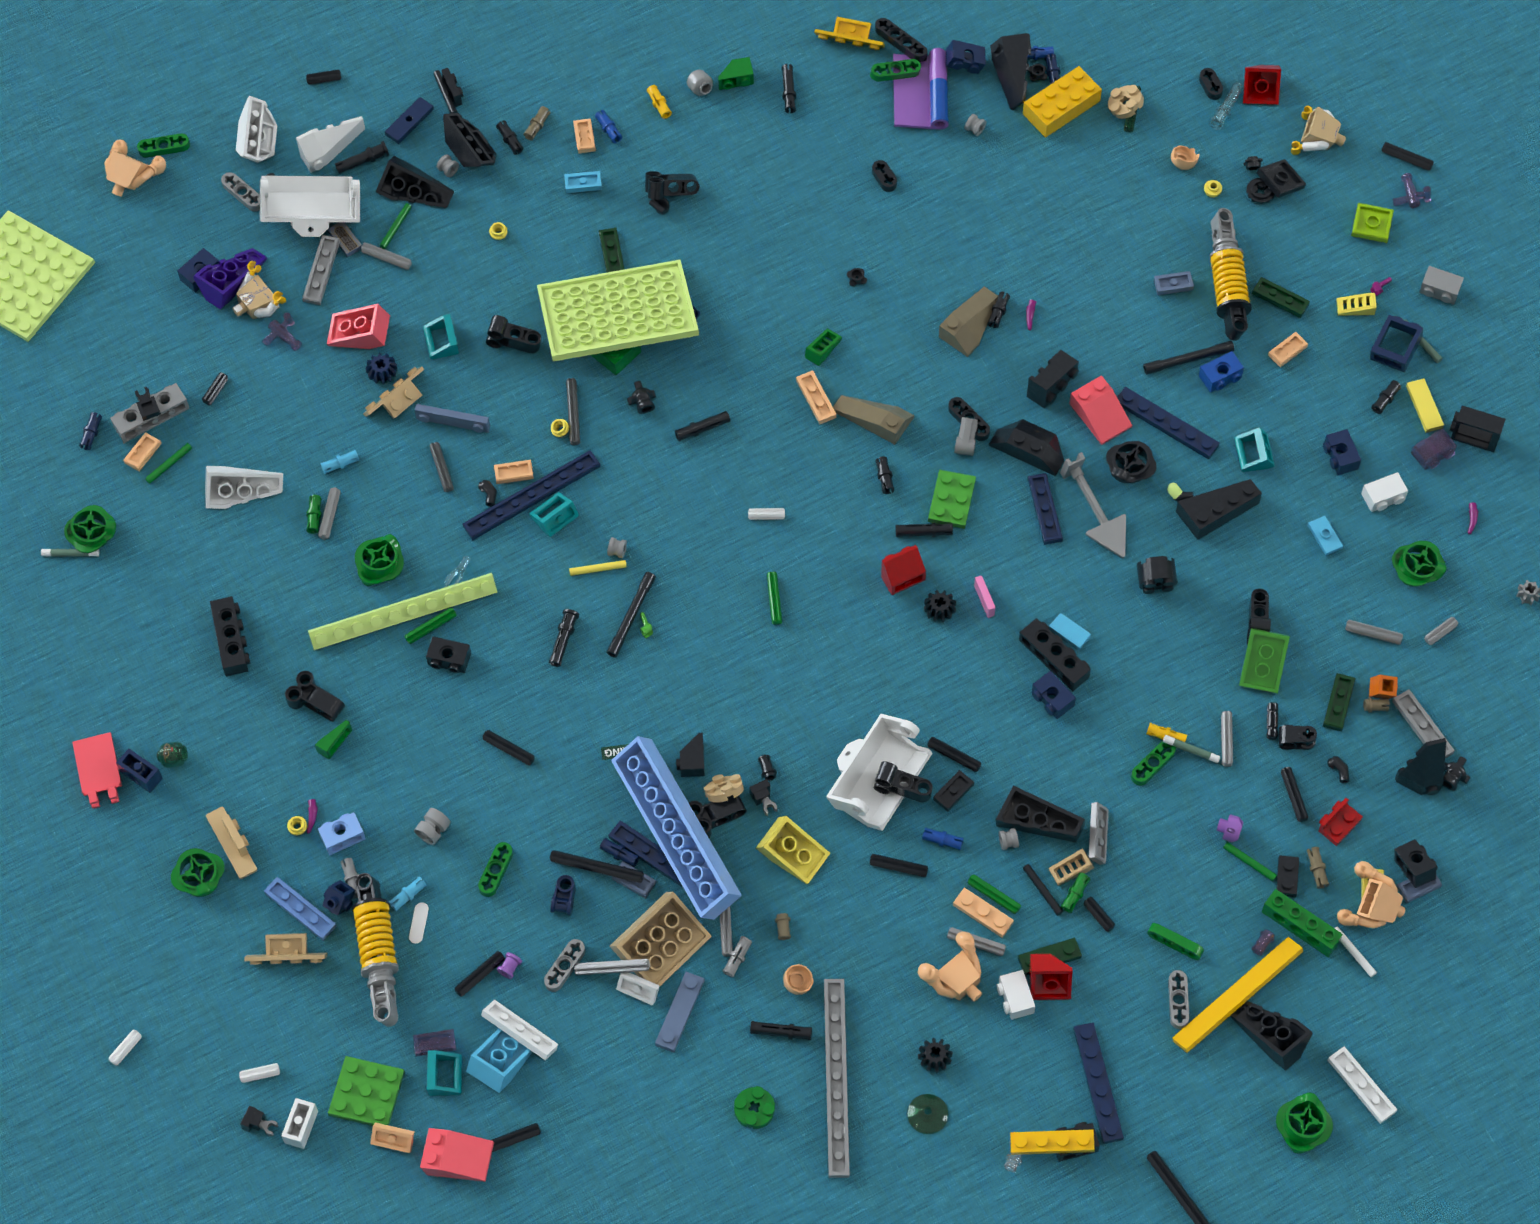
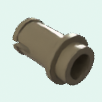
(1375, 704)
(783, 926)

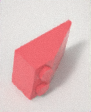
(359, 328)
(1100, 410)
(456, 1155)

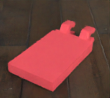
(97, 767)

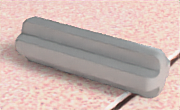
(1441, 631)

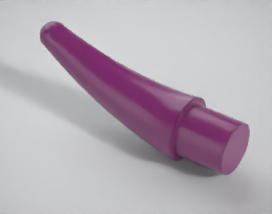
(1030, 313)
(1473, 512)
(312, 809)

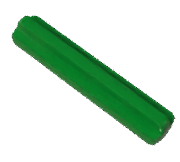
(774, 598)
(430, 625)
(994, 894)

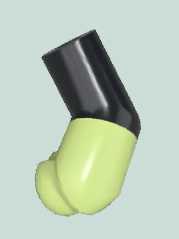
(1176, 492)

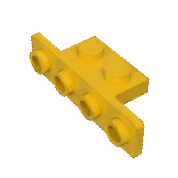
(851, 31)

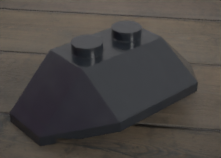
(467, 142)
(1030, 445)

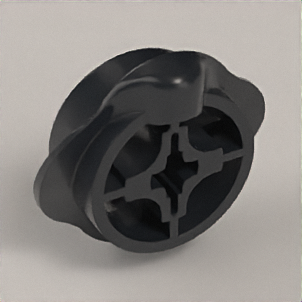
(1143, 470)

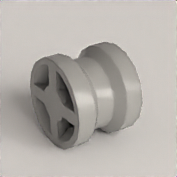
(975, 124)
(447, 165)
(617, 547)
(1008, 839)

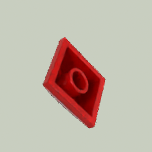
(1262, 84)
(1049, 978)

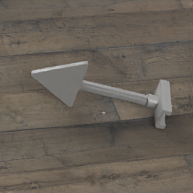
(1110, 533)

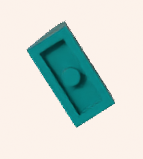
(447, 350)
(1266, 459)
(558, 517)
(432, 1073)

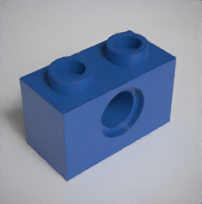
(1227, 364)

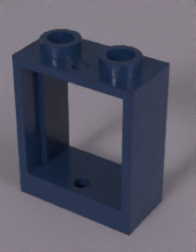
(1390, 358)

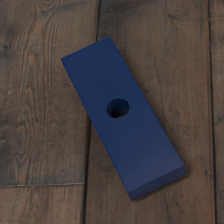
(409, 120)

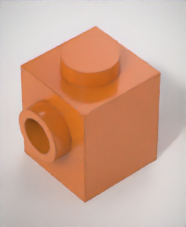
(1383, 687)

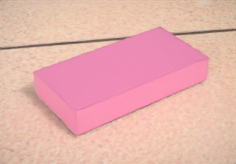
(984, 596)

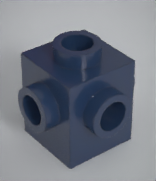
(338, 897)

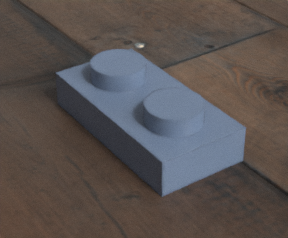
(1173, 283)

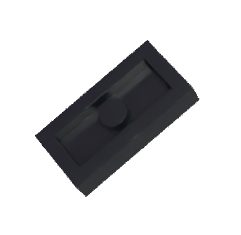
(450, 81)
(953, 790)
(1287, 875)

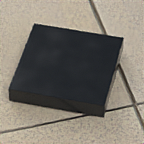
(1281, 178)

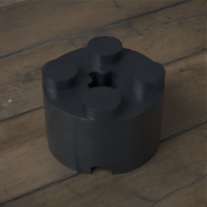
(1157, 574)

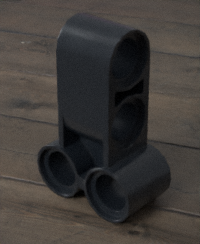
(658, 184)
(501, 331)
(1259, 611)
(313, 697)
(889, 779)
(718, 813)

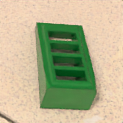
(817, 356)
(332, 741)

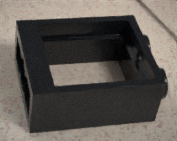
(1477, 428)

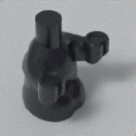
(642, 397)
(1454, 773)

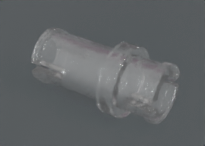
(1012, 1162)

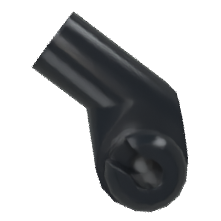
(490, 490)
(1341, 766)

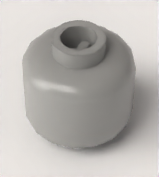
(699, 82)

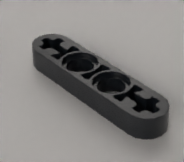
(886, 28)

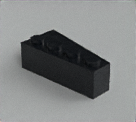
(1215, 508)
(1038, 816)

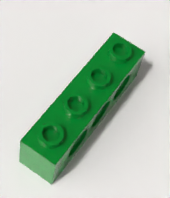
(1302, 923)

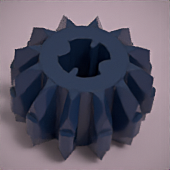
(381, 368)

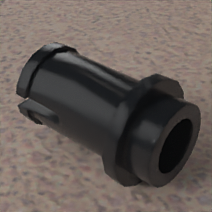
(768, 771)

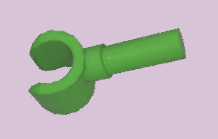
(647, 629)

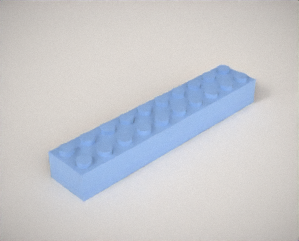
(676, 828)

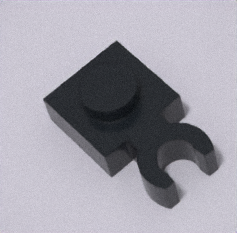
(147, 405)

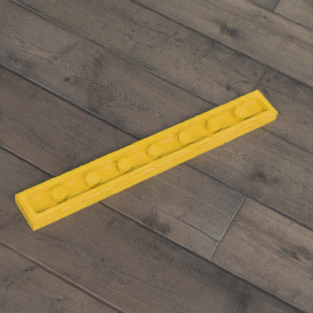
(1237, 994)

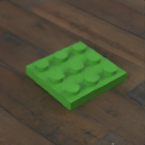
(366, 1092)

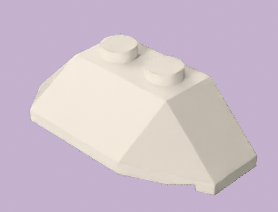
(256, 131)

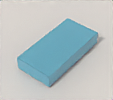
(1069, 631)

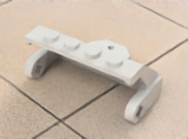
(309, 201)
(860, 765)

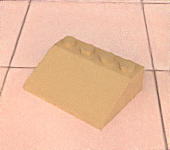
(664, 935)

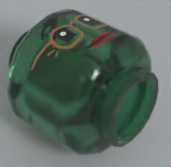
(172, 754)

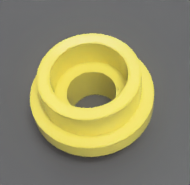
(1210, 191)
(498, 227)
(556, 424)
(294, 821)

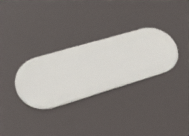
(418, 923)

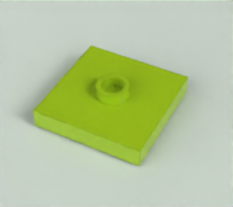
(1372, 222)

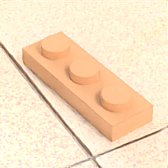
(816, 397)
(983, 912)

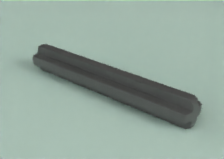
(573, 411)

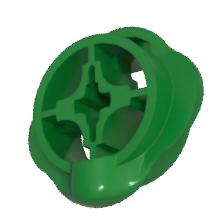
(76, 525)
(377, 553)
(1434, 568)
(204, 888)
(1287, 1121)

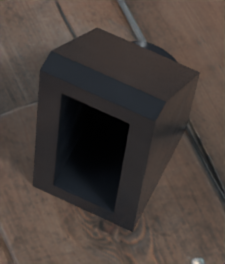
(692, 758)

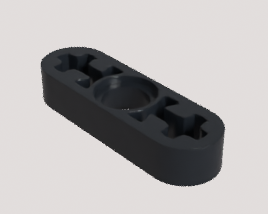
(968, 411)

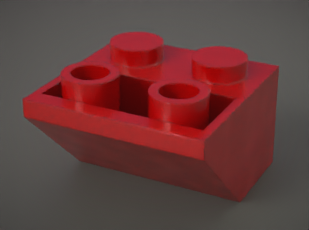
(903, 569)

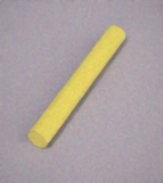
(597, 567)

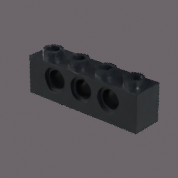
(221, 610)
(1070, 677)

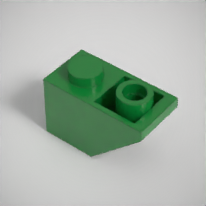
(736, 74)

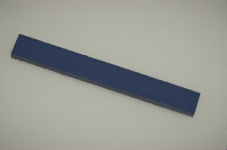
(531, 495)

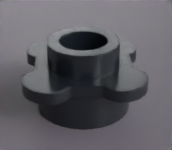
(1037, 68)
(1253, 163)
(856, 272)

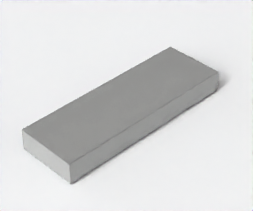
(1098, 833)

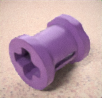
(509, 965)

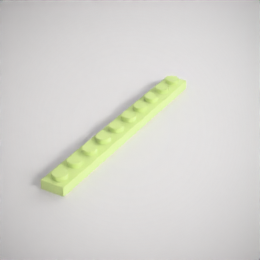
(402, 611)

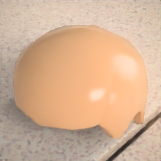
(1184, 157)
(798, 979)

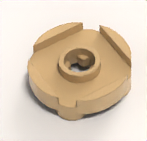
(1124, 93)
(723, 787)

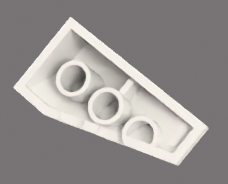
(322, 146)
(233, 485)

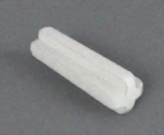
(766, 513)
(125, 1047)
(259, 1073)

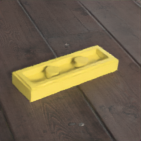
(1424, 405)

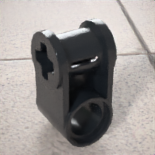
(1295, 737)

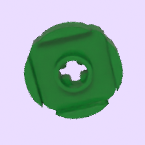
(755, 1096)

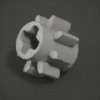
(1528, 592)

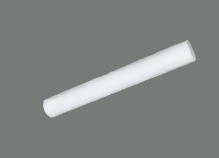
(1356, 954)

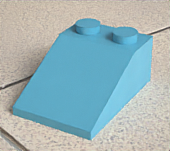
(498, 1060)

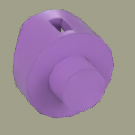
(1230, 828)

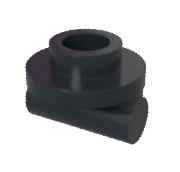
(660, 205)

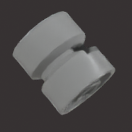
(432, 826)

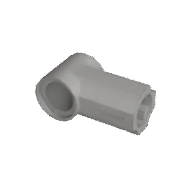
(966, 441)

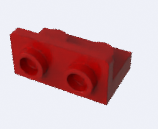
(1339, 822)

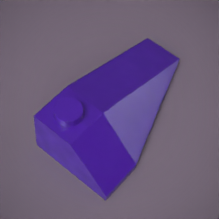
(222, 280)

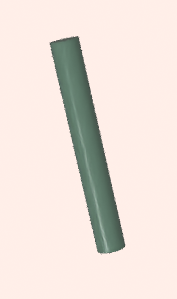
(1429, 349)

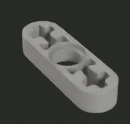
(240, 184)
(577, 956)
(1184, 993)

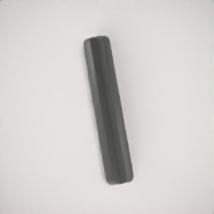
(441, 467)

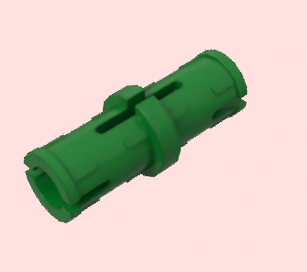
(313, 514)
(1075, 892)

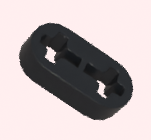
(1214, 82)
(887, 174)

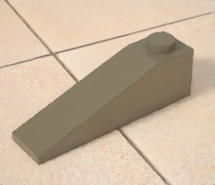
(968, 322)
(879, 418)

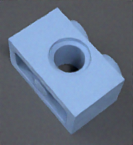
(335, 842)

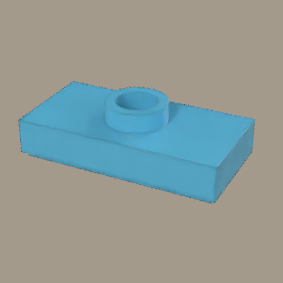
(1325, 535)

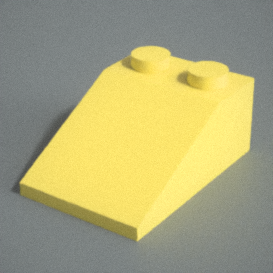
(793, 849)

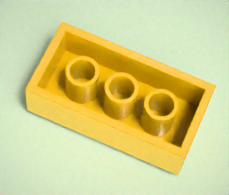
(1062, 101)

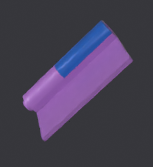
(923, 98)

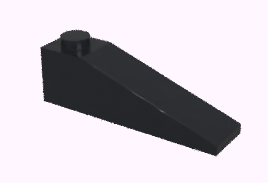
(1010, 61)
(410, 184)
(1426, 771)
(1277, 1036)

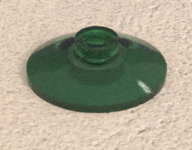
(927, 1123)

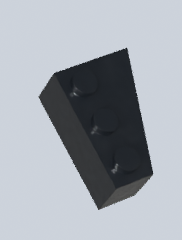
(1052, 379)

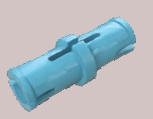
(339, 461)
(407, 893)

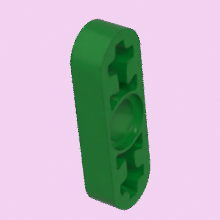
(901, 65)
(151, 152)
(1151, 771)
(494, 860)
(1175, 941)

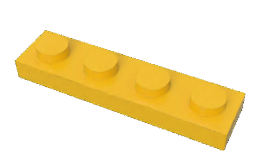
(1052, 1142)

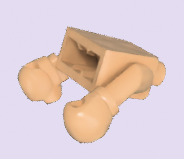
(127, 171)
(1379, 903)
(959, 975)

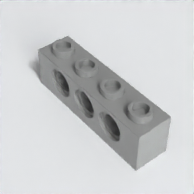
(128, 430)

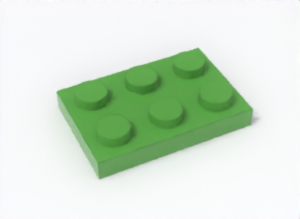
(952, 498)
(1264, 660)

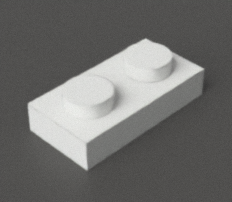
(638, 987)

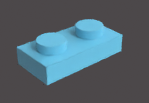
(583, 182)

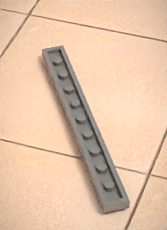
(836, 1078)

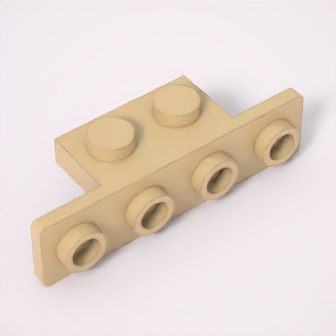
(400, 397)
(232, 842)
(286, 947)

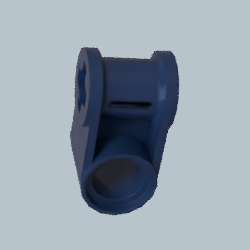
(563, 899)

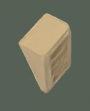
(1067, 862)

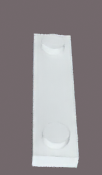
(519, 1030)
(1362, 1085)

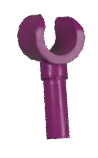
(1376, 286)

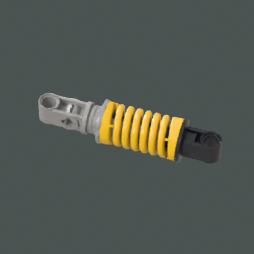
(1229, 276)
(376, 948)

